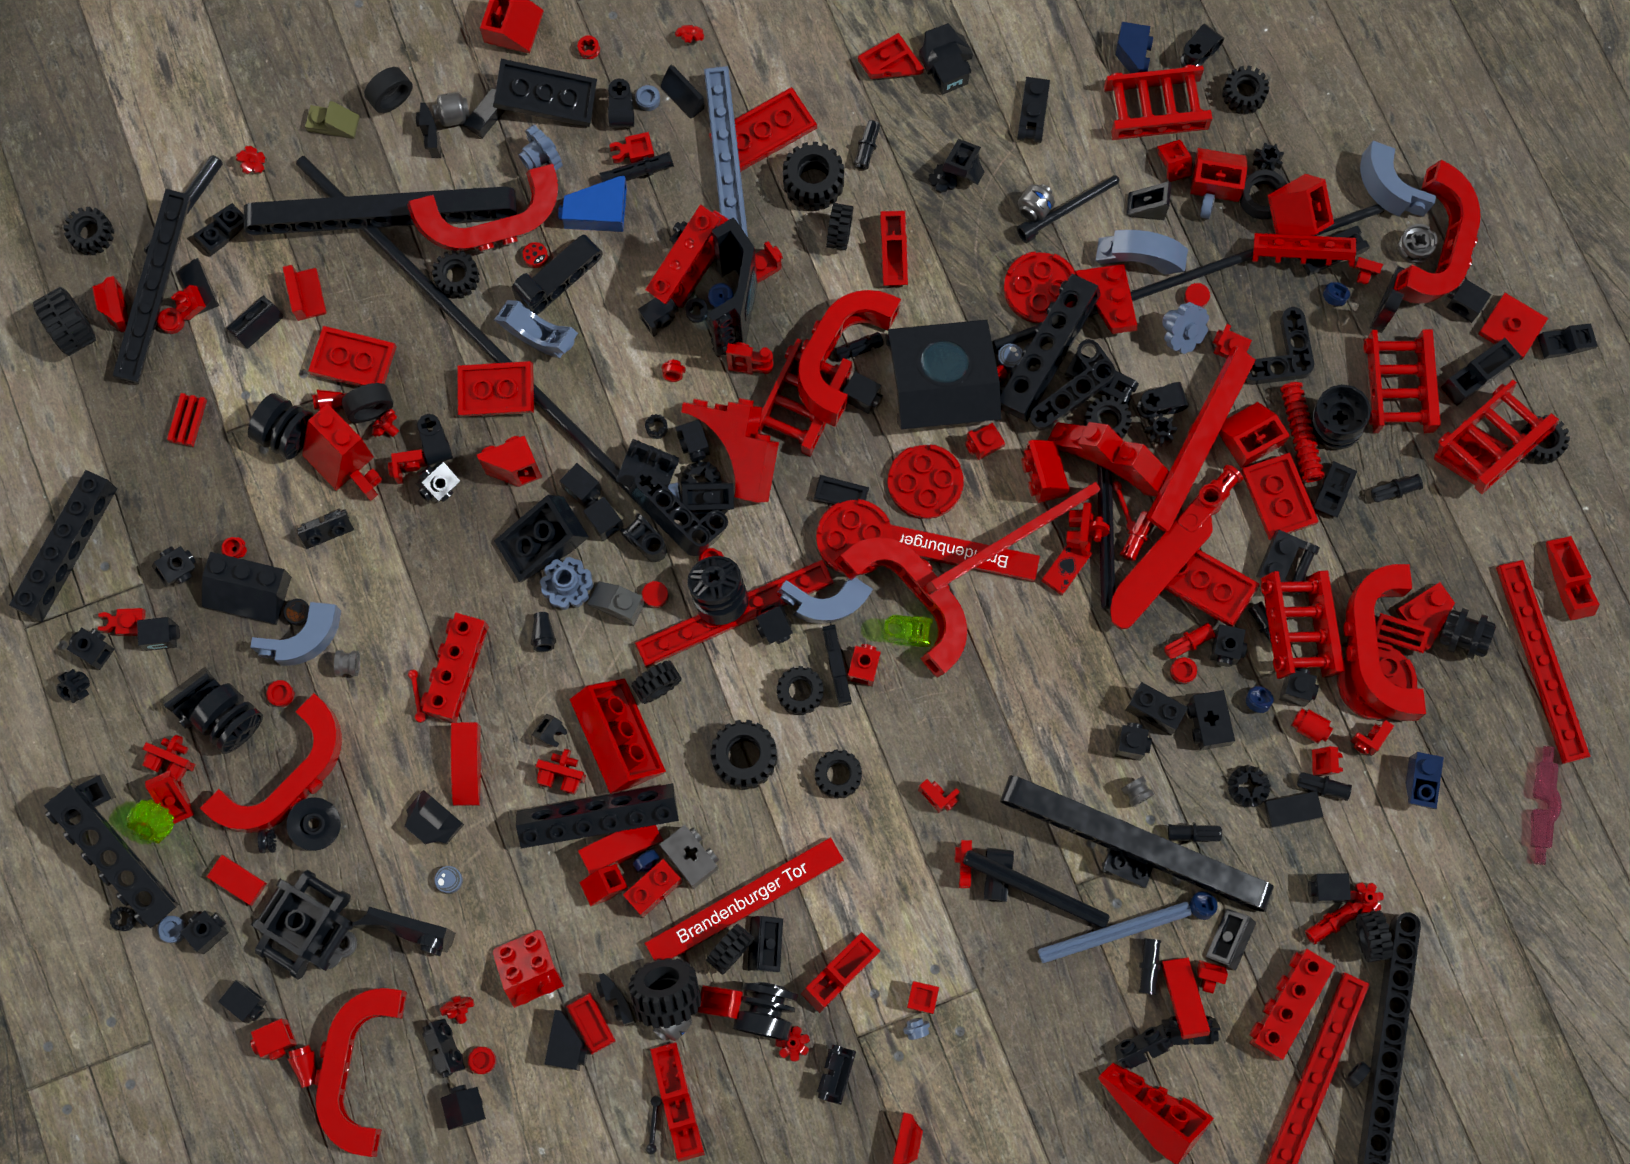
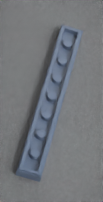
(725, 145)

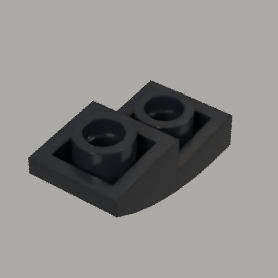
(429, 130)
(222, 230)
(611, 992)

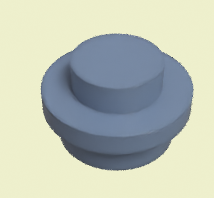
(916, 1028)

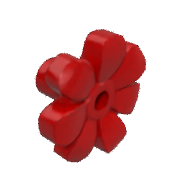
(385, 424)
(1366, 898)
(457, 1008)
(799, 1046)

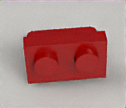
(527, 968)

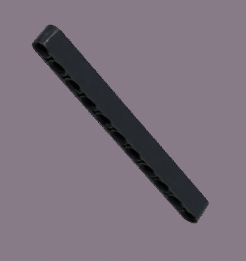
(375, 210)
(1136, 843)
(1383, 1044)

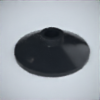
(308, 837)

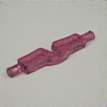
(1543, 820)

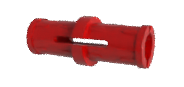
(1331, 923)

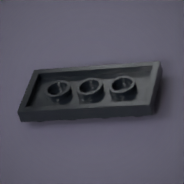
(545, 92)

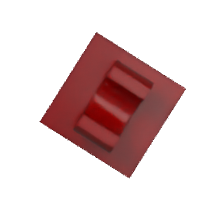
(1366, 268)
(189, 302)
(367, 482)
(1326, 761)
(1211, 974)
(923, 997)

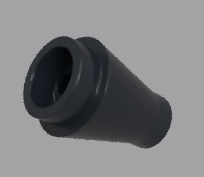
(542, 633)

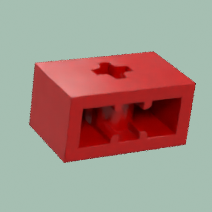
(653, 888)

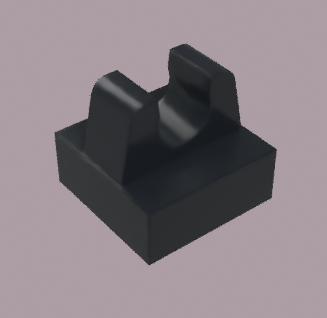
(547, 728)

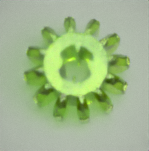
(150, 821)

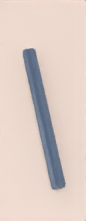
(1114, 932)

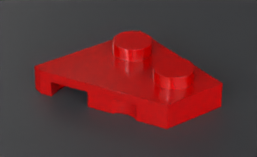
(890, 59)
(1428, 610)

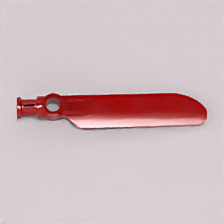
(1171, 551)

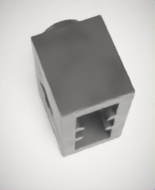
(693, 871)

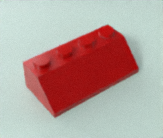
(617, 735)

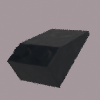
(541, 536)

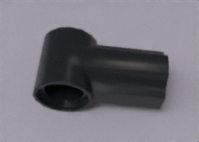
(994, 889)

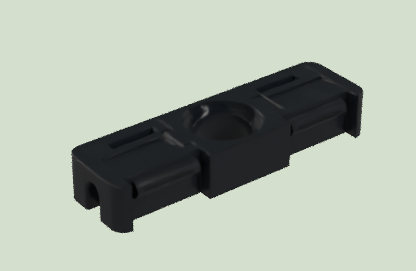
(836, 665)

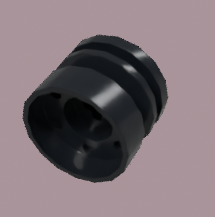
(1346, 405)
(279, 426)
(718, 590)
(226, 718)
(766, 1011)

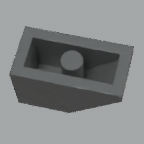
(617, 602)

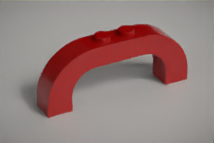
(436, 230)
(1461, 237)
(854, 308)
(915, 574)
(1362, 648)
(296, 787)
(336, 1063)

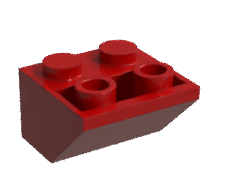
(511, 24)
(1219, 174)
(1301, 207)
(1253, 433)
(510, 462)
(1045, 470)

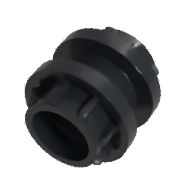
(1467, 633)

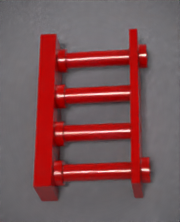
(1154, 125)
(687, 259)
(1424, 369)
(807, 438)
(1504, 459)
(1324, 622)

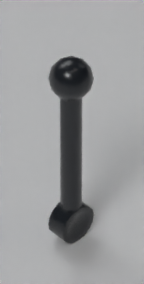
(656, 1102)

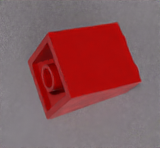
(334, 447)

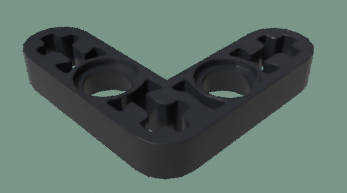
(1388, 305)
(1288, 362)

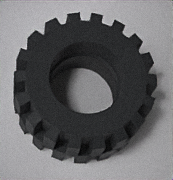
(813, 158)
(64, 321)
(737, 733)
(665, 993)

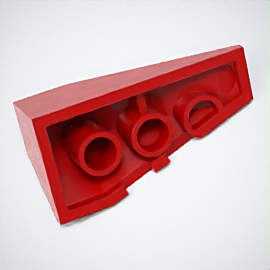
(1165, 1121)

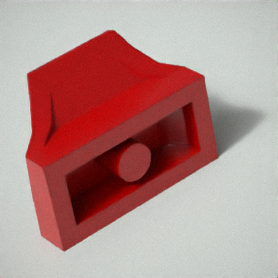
(111, 302)
(908, 1140)

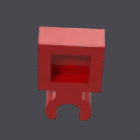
(636, 148)
(124, 622)
(965, 871)

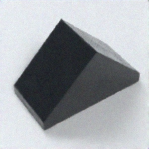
(1150, 202)

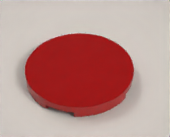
(1034, 283)
(925, 481)
(847, 525)
(1394, 667)

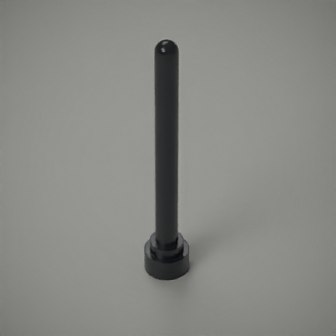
(1028, 230)

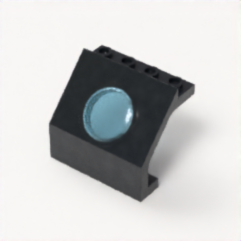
(732, 319)
(944, 374)

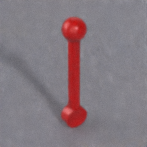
(1116, 486)
(420, 716)

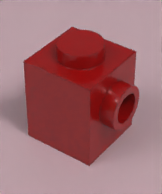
(864, 665)
(603, 884)
(273, 1039)

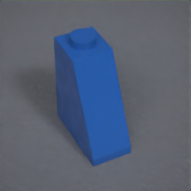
(596, 207)

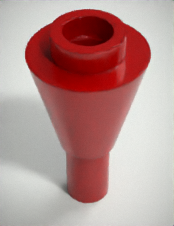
(323, 397)

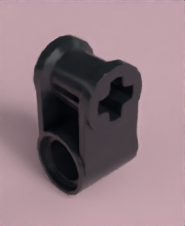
(1201, 46)
(620, 106)
(1166, 400)
(434, 443)
(642, 535)

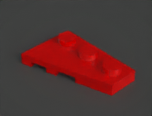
(1115, 302)

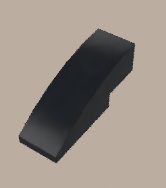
(1480, 371)

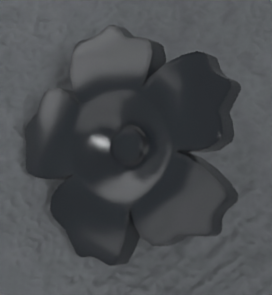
(942, 180)

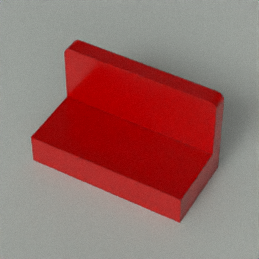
(304, 293)

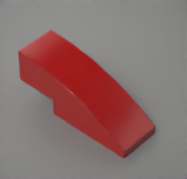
(894, 248)
(1571, 578)
(465, 763)
(619, 847)
(840, 972)

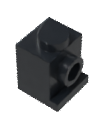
(657, 314)
(693, 440)

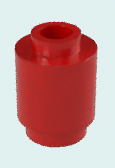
(1312, 725)

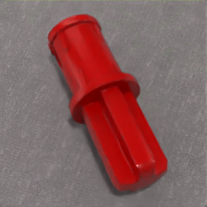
(1136, 537)
(1189, 641)

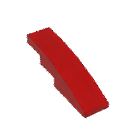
(677, 1102)

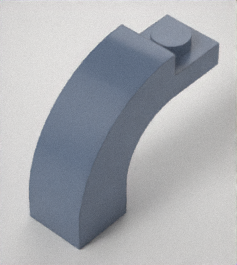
(1385, 185)
(1144, 247)
(534, 330)
(826, 610)
(308, 643)

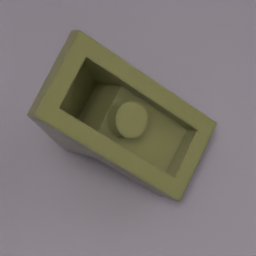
(332, 120)

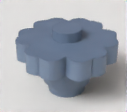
(539, 150)
(1185, 327)
(566, 583)

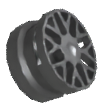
(1417, 242)

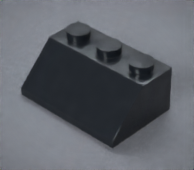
(244, 588)

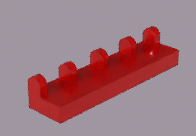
(1304, 247)

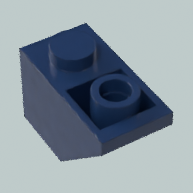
(1132, 47)
(1424, 779)

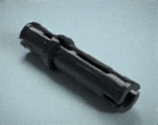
(640, 168)

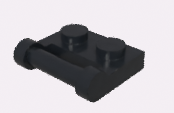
(1282, 553)

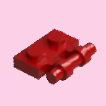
(745, 360)

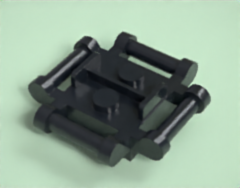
(302, 924)

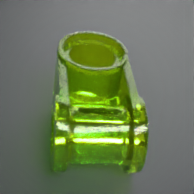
(910, 630)

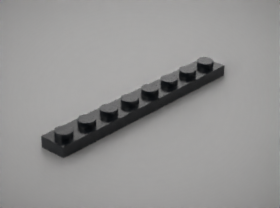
(152, 286)

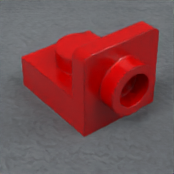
(1176, 159)
(768, 261)
(1227, 340)
(984, 441)
(406, 460)
(1377, 737)
(934, 795)

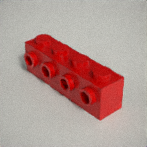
(455, 667)
(1291, 1004)

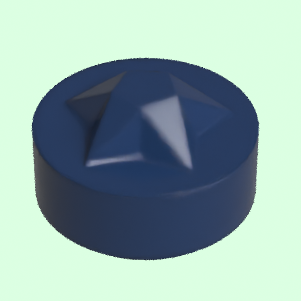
(719, 294)
(1336, 294)
(1259, 699)
(646, 861)
(1203, 905)

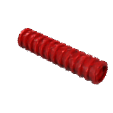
(1302, 432)

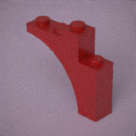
(1106, 448)
(750, 452)

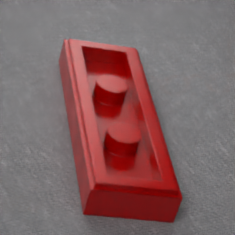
(1185, 998)

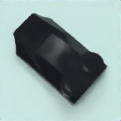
(431, 937)

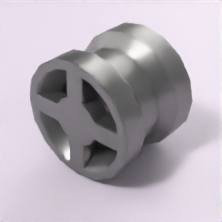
(347, 663)
(1137, 791)

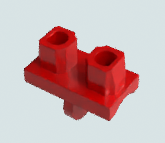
(1084, 519)
(156, 756)
(549, 770)

